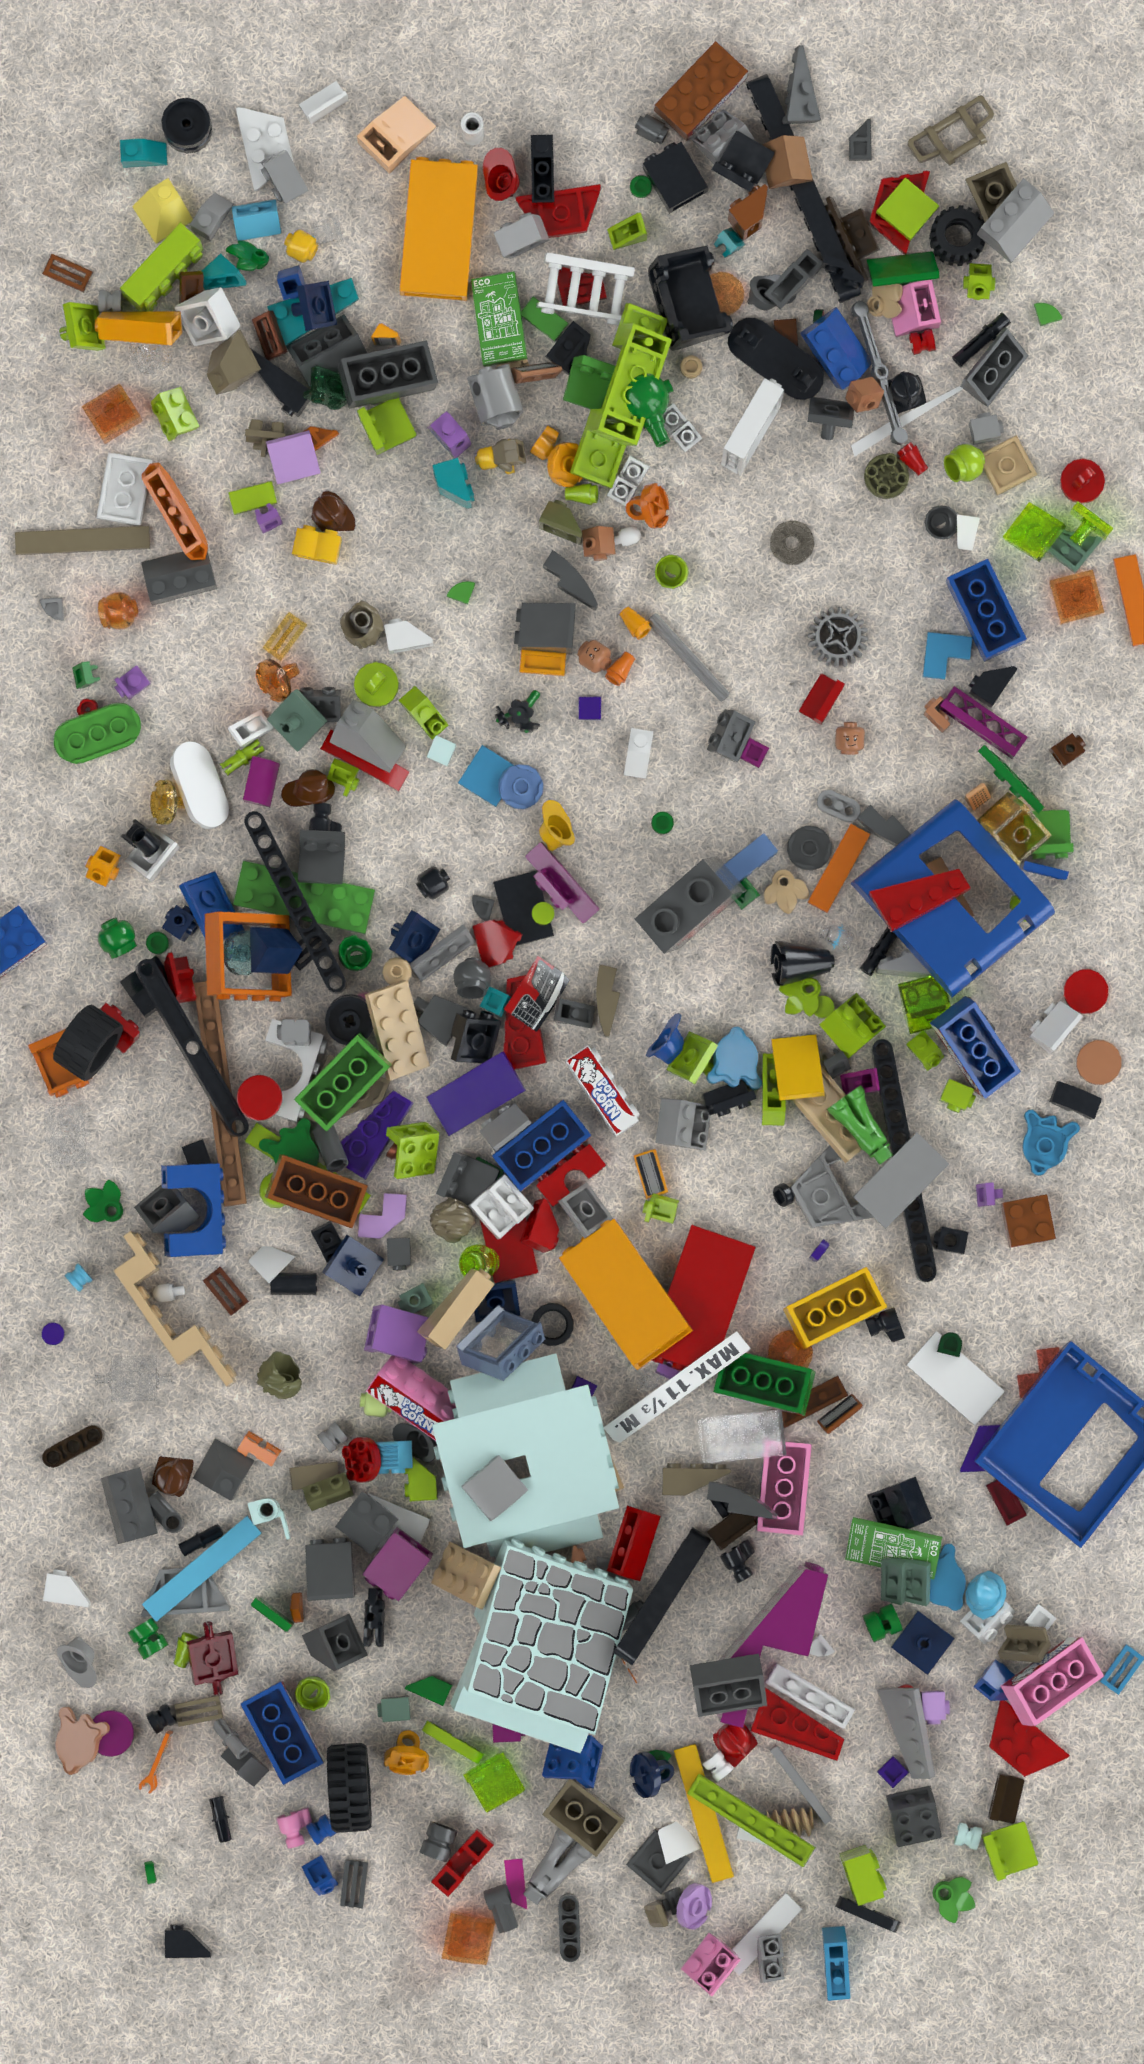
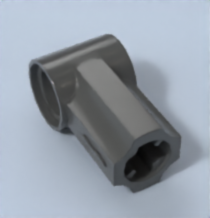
(163, 1511)
(499, 1901)

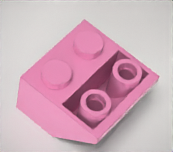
(918, 309)
(711, 1964)

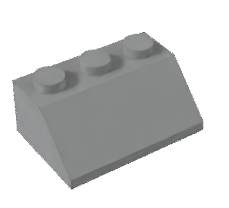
(1016, 221)

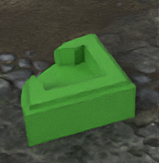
(1047, 313)
(461, 592)

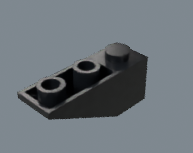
(542, 168)

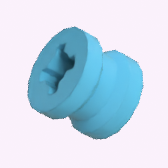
(78, 1277)

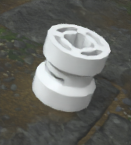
(718, 1766)

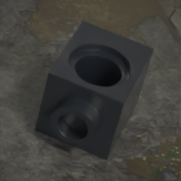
(961, 1240)

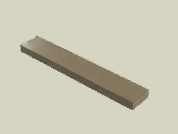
(82, 540)

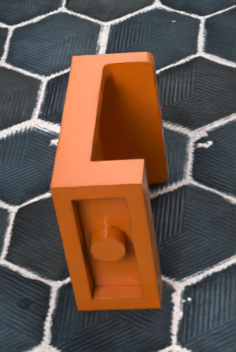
(54, 1075)

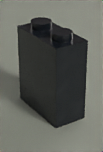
(674, 176)

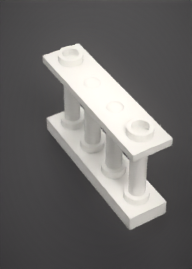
(577, 267)

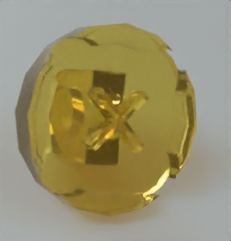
(165, 802)

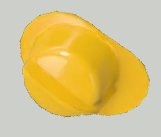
(556, 827)

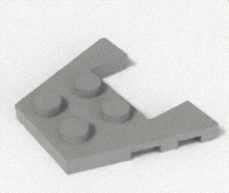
(821, 1195)

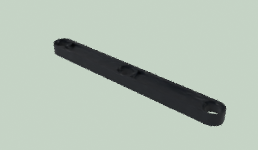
(183, 1033)

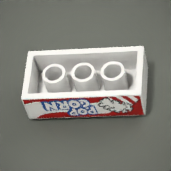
(602, 1091)

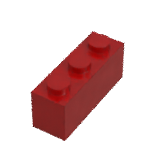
(633, 1543)

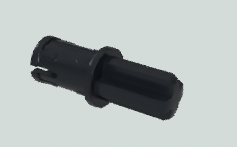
(200, 1540)
(220, 1818)

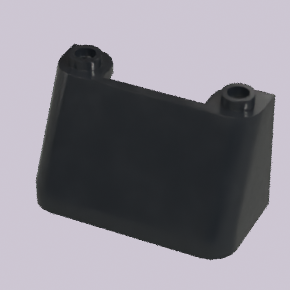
(687, 297)

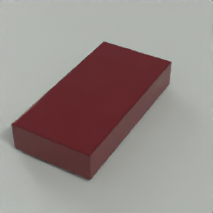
(1006, 1502)

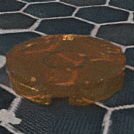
(733, 288)

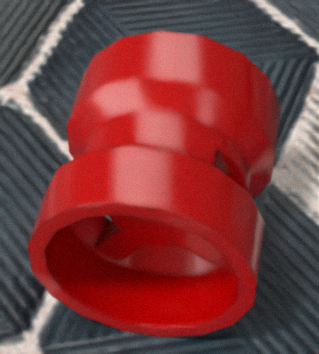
(922, 341)

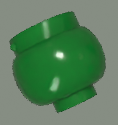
(116, 937)

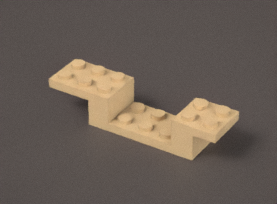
(188, 1343)

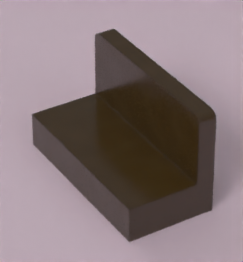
(731, 1529)
(1006, 1798)

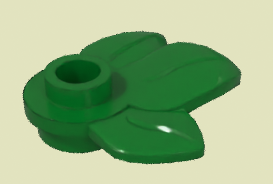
(249, 256)
(101, 1200)

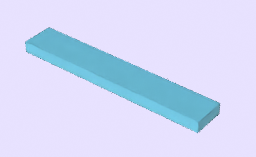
(201, 1568)

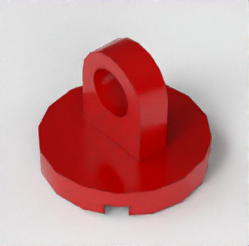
(1082, 481)

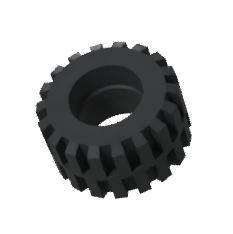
(953, 253)

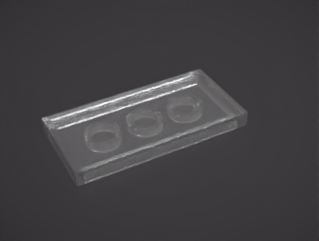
(741, 1436)

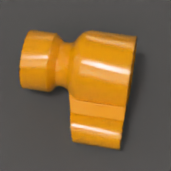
(545, 443)

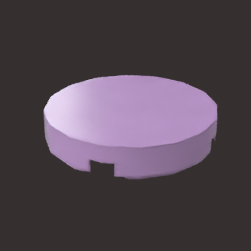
(693, 1906)

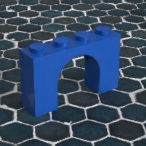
(208, 1236)

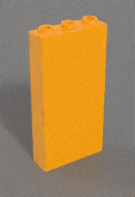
(439, 229)
(625, 1294)

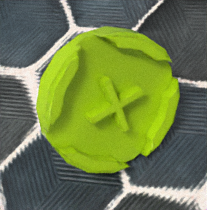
(376, 684)

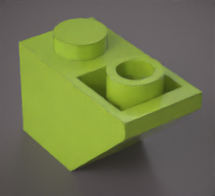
(423, 712)
(421, 1484)

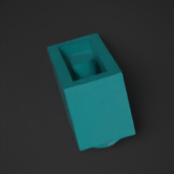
(143, 153)

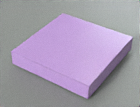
(293, 457)

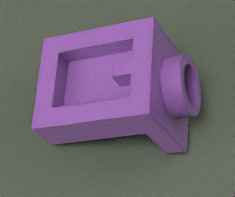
(131, 683)

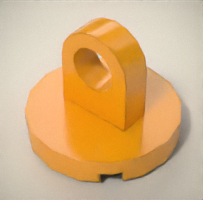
(406, 1759)

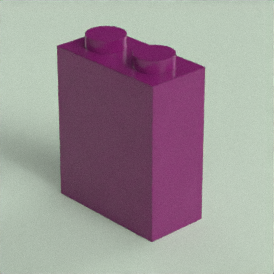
(397, 1564)

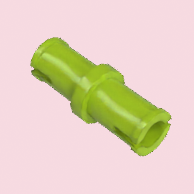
(242, 757)

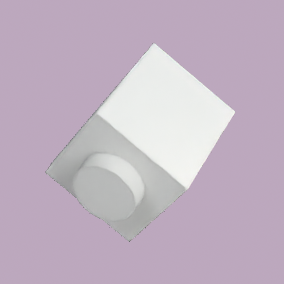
(405, 637)
(638, 753)
(64, 1590)

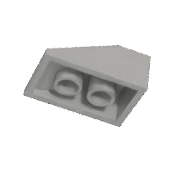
(367, 736)

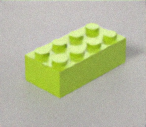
(162, 269)
(861, 1872)

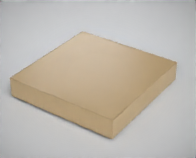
(1007, 465)

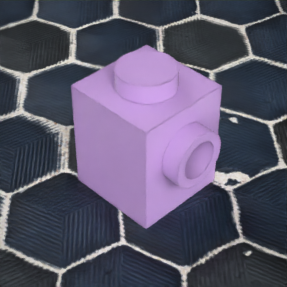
(934, 1706)

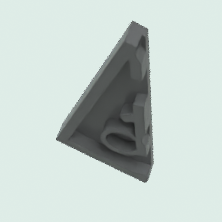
(801, 95)

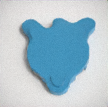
(735, 1060)
(1045, 1141)
(949, 1581)

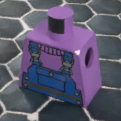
(450, 434)

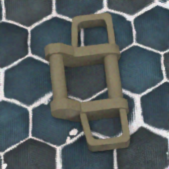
(961, 113)

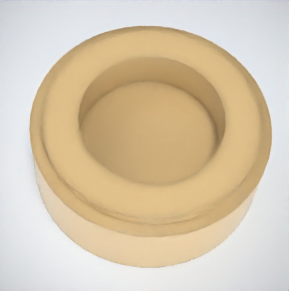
(691, 367)

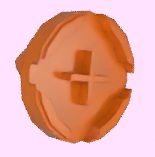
(653, 506)

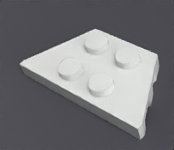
(262, 138)

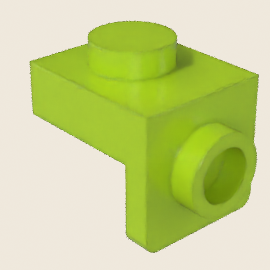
(344, 775)
(925, 1050)
(660, 1208)

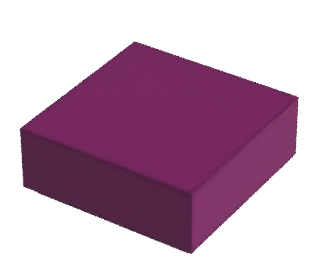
(754, 753)

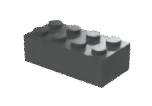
(387, 374)

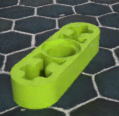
(456, 1744)

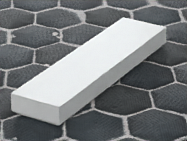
(810, 1696)
(771, 1923)

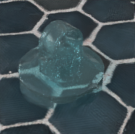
(237, 953)

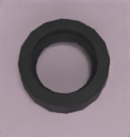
(568, 1318)

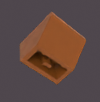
(747, 214)

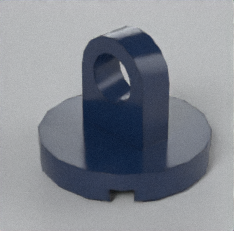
(647, 1774)

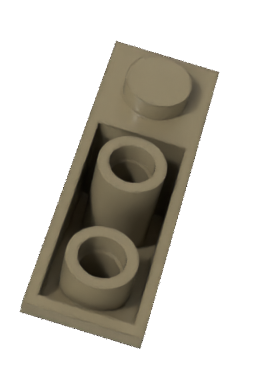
(683, 1481)

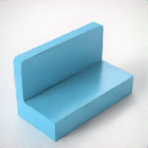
(256, 220)

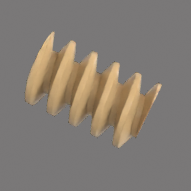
(794, 1821)

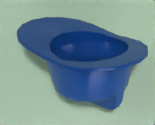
(669, 1042)

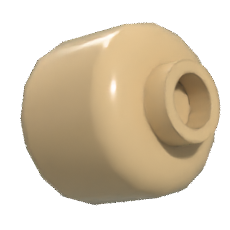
(396, 970)

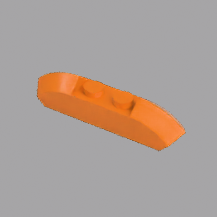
(175, 511)

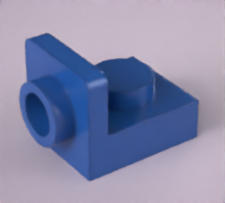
(319, 1876)

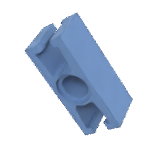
(751, 857)

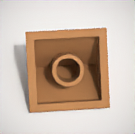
(790, 162)

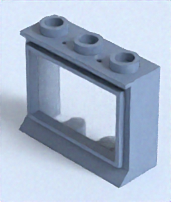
(500, 1343)

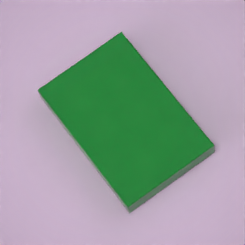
(903, 268)

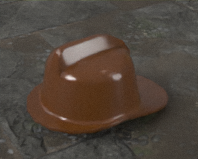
(332, 513)
(309, 789)
(172, 1475)

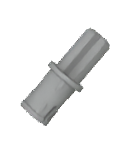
(230, 1739)

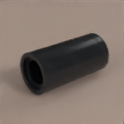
(294, 1284)

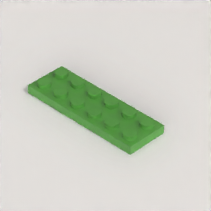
(331, 904)

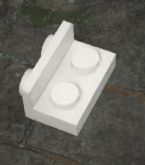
(987, 1629)

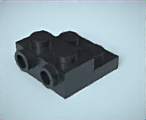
(474, 1036)

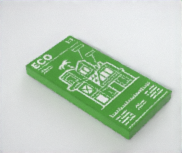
(499, 319)
(873, 1541)

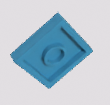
(484, 775)

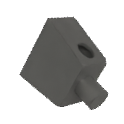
(438, 1017)

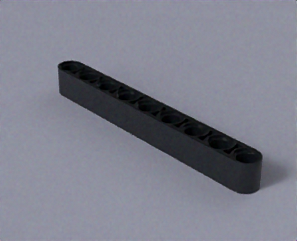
(294, 891)

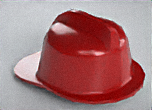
(500, 174)
(734, 1742)

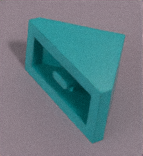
(222, 274)

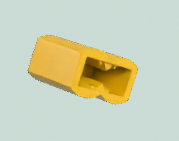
(317, 545)

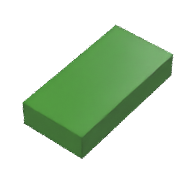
(549, 324)

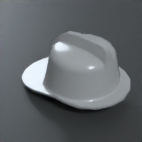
(78, 1660)

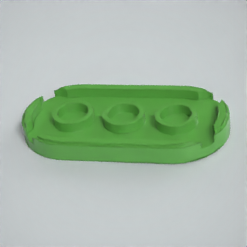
(97, 733)

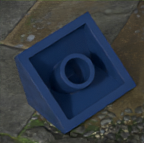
(273, 950)
(503, 1294)

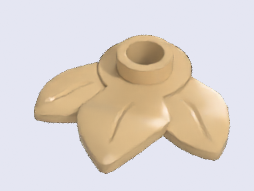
(887, 298)
(787, 894)

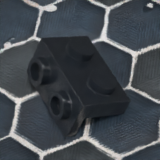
(723, 1098)

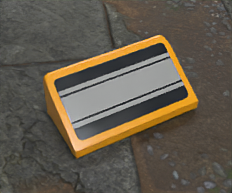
(385, 336)
(650, 1173)

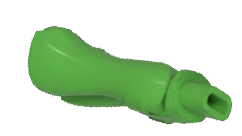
(857, 1119)

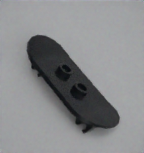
(776, 358)

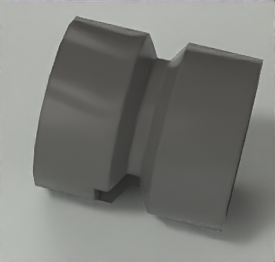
(438, 1841)

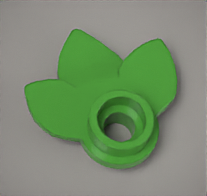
(956, 1900)

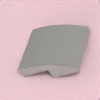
(494, 1488)

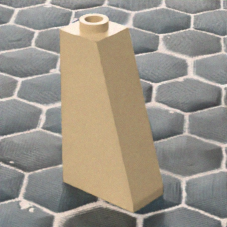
(456, 1308)

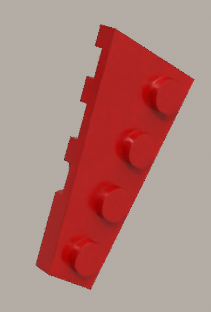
(522, 1044)
(792, 1726)

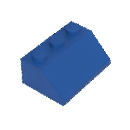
(837, 348)

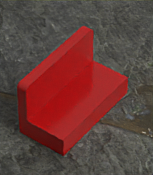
(821, 698)

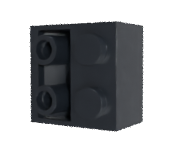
(900, 1504)

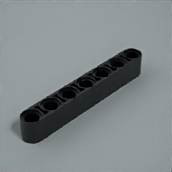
(662, 1596)

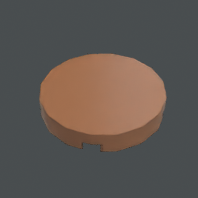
(1098, 1062)

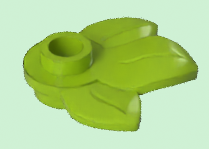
(799, 999)

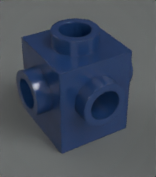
(175, 927)

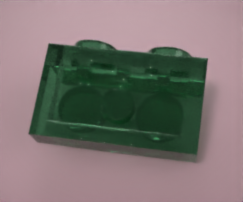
(326, 388)

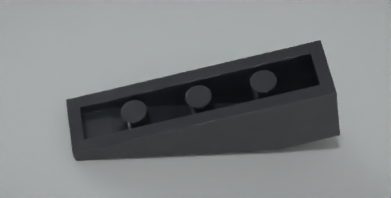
(283, 386)

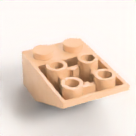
(395, 133)

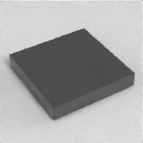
(651, 1865)

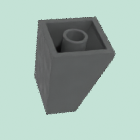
(546, 627)
(329, 1570)

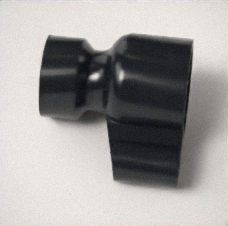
(320, 821)
(887, 1322)
(736, 1560)

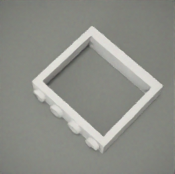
(752, 426)

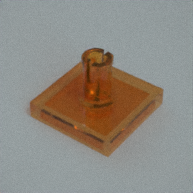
(1076, 597)

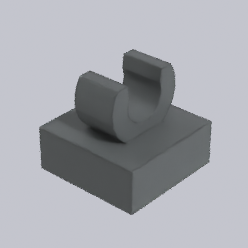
(836, 1064)

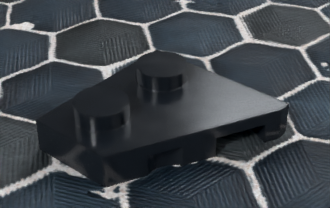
(570, 345)

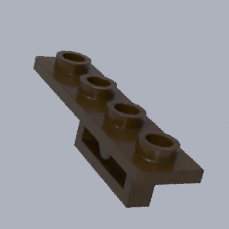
(855, 233)

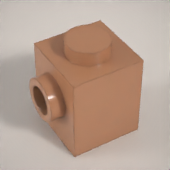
(864, 394)
(598, 542)

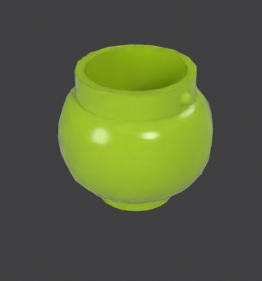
(964, 463)

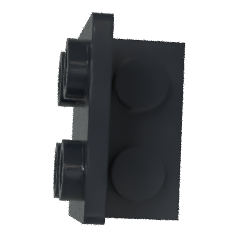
(744, 161)

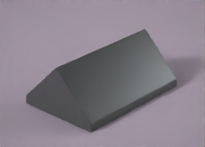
(994, 368)

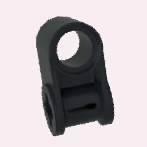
(142, 838)

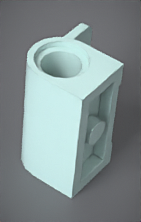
(259, 1517)

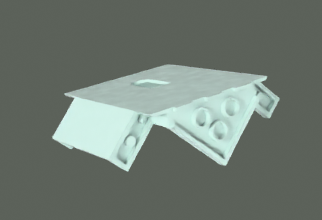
(562, 1446)

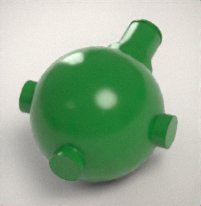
(650, 400)

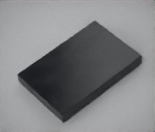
(516, 900)

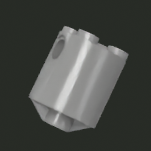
(495, 396)

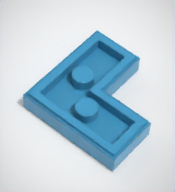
(940, 648)

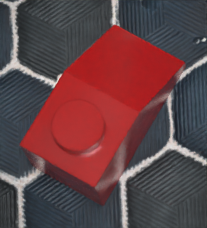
(541, 1228)

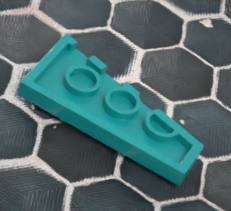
(293, 327)

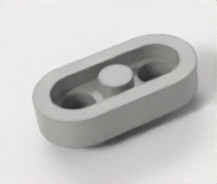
(839, 803)

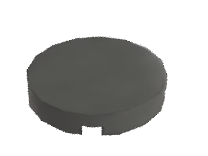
(809, 848)

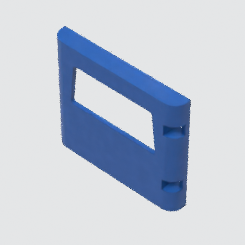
(949, 936)
(1045, 1427)

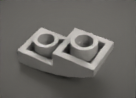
(769, 1958)

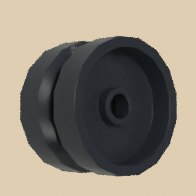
(184, 138)
(336, 1016)

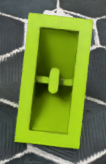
(628, 232)

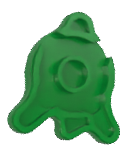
(294, 1144)

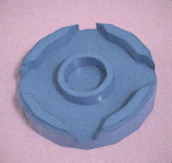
(520, 786)

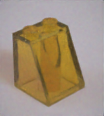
(1014, 827)

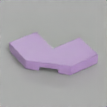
(378, 1226)

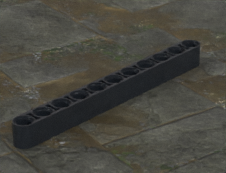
(806, 193)
(902, 1127)

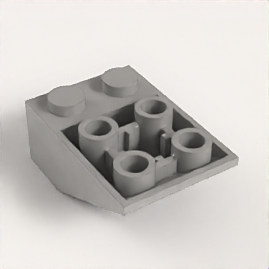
(905, 965)

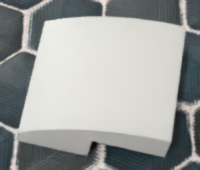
(501, 1206)

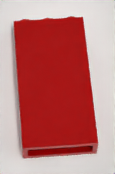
(706, 1292)

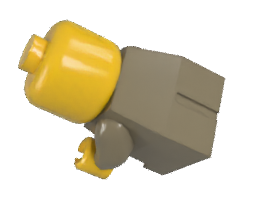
(503, 455)

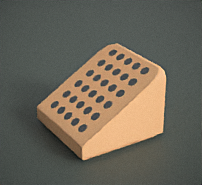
(977, 796)

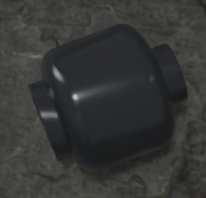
(433, 882)

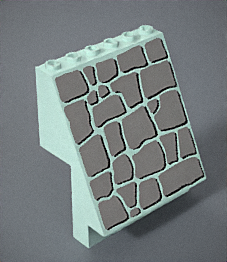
(544, 1646)

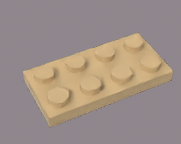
(397, 1029)
(832, 1130)
(465, 1575)

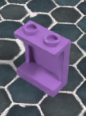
(396, 1334)

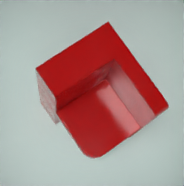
(180, 978)

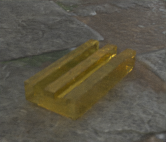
(295, 621)

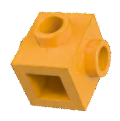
(100, 870)

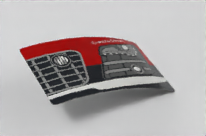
(537, 994)

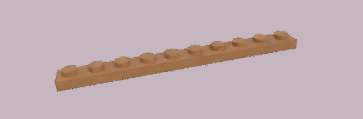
(226, 1145)

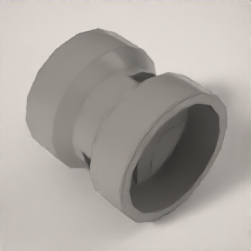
(107, 301)
(332, 1437)

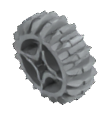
(854, 626)

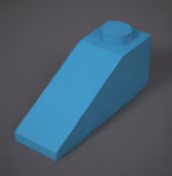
(836, 1963)

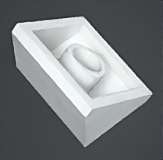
(152, 865)

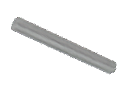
(688, 657)

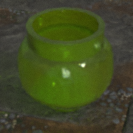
(478, 1257)

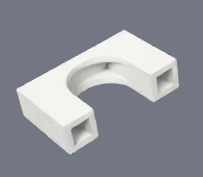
(309, 1055)

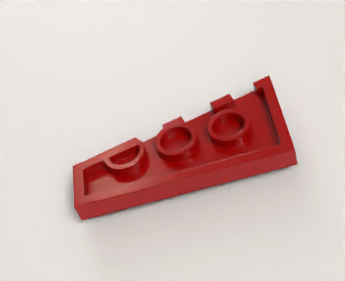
(915, 898)

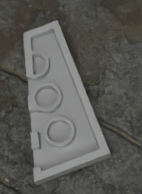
(909, 1726)

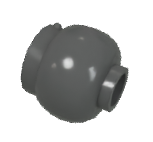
(472, 978)

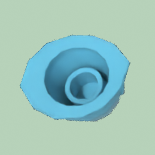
(986, 1594)

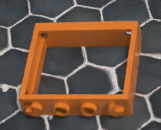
(215, 957)

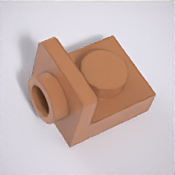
(936, 717)

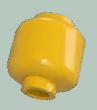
(301, 246)

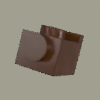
(1064, 757)

